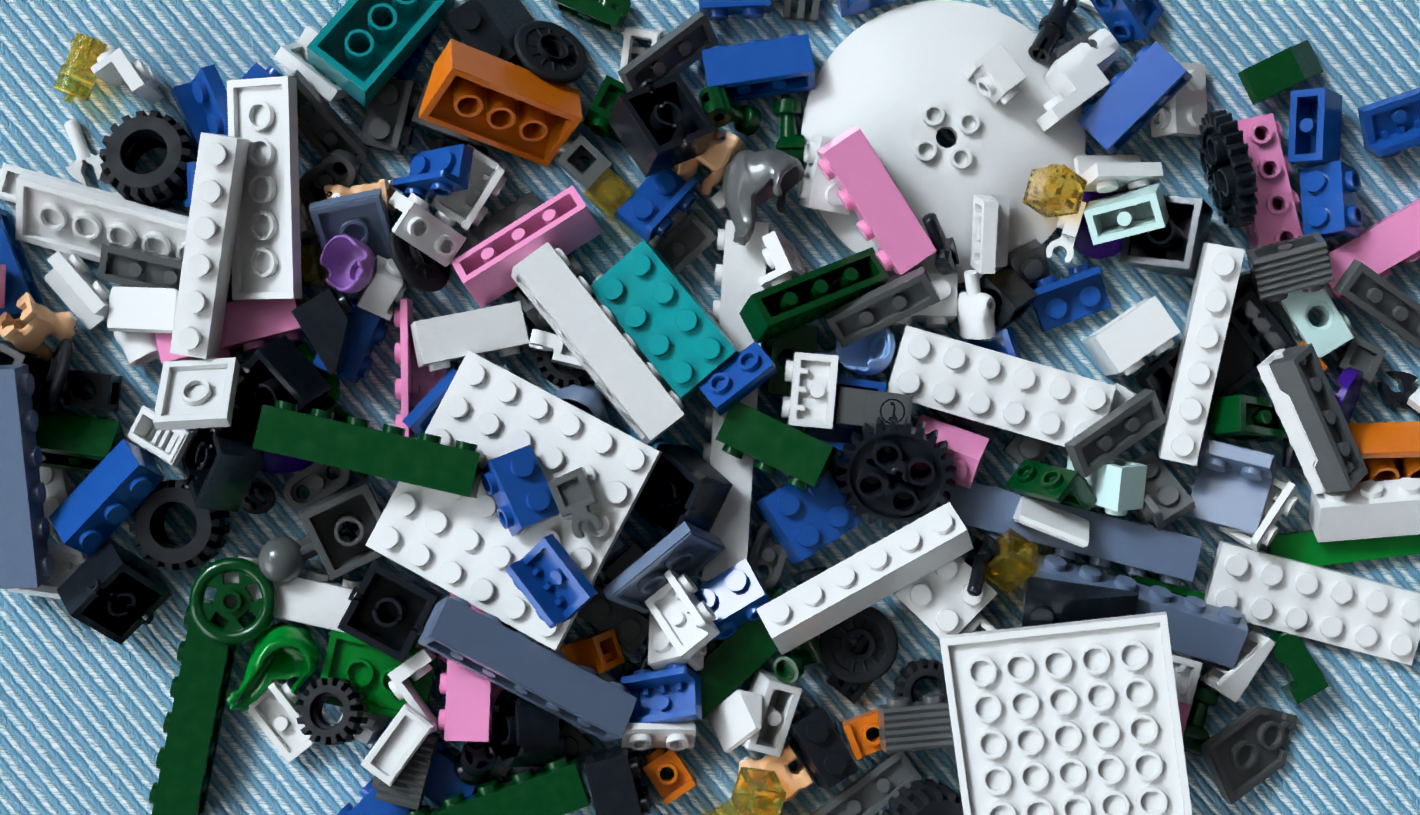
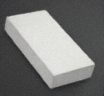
(398, 744)

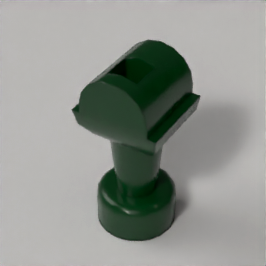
(720, 111)
(789, 139)
(792, 665)
(1194, 732)

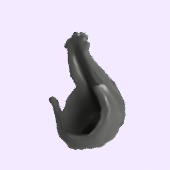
(752, 180)

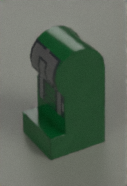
(1297, 666)

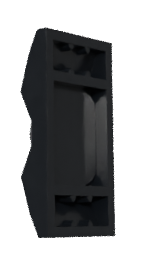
(1248, 341)

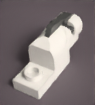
(1078, 73)

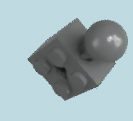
(284, 558)

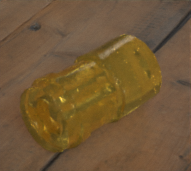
(75, 76)

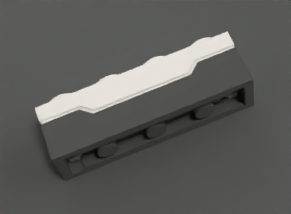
(1312, 419)

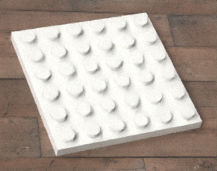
(460, 538)
(1067, 719)

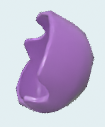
(348, 263)

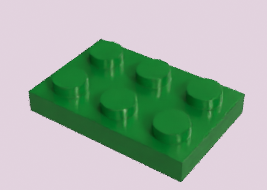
(368, 668)

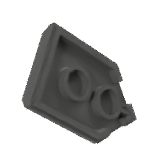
(1248, 750)

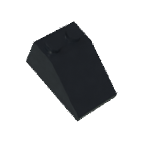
(1062, 601)

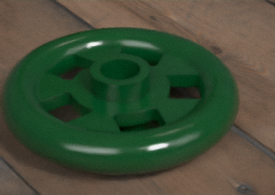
(234, 631)

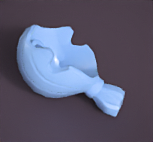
(868, 354)

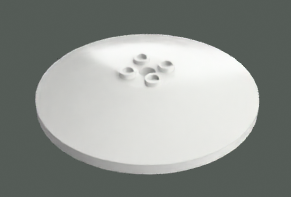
(906, 82)

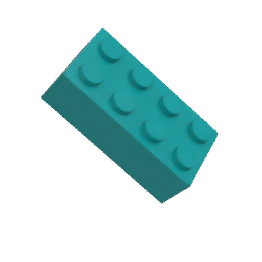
(372, 41)
(664, 319)

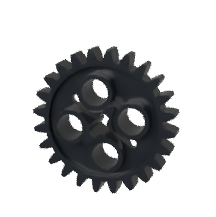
(1228, 169)
(912, 447)

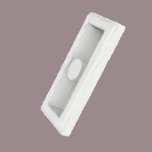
(142, 309)
(1052, 521)
(737, 718)

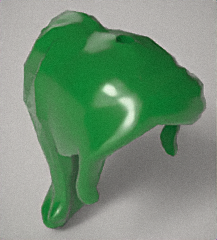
(278, 654)

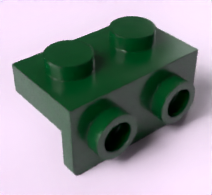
(1052, 484)

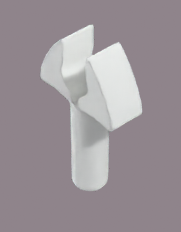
(82, 154)

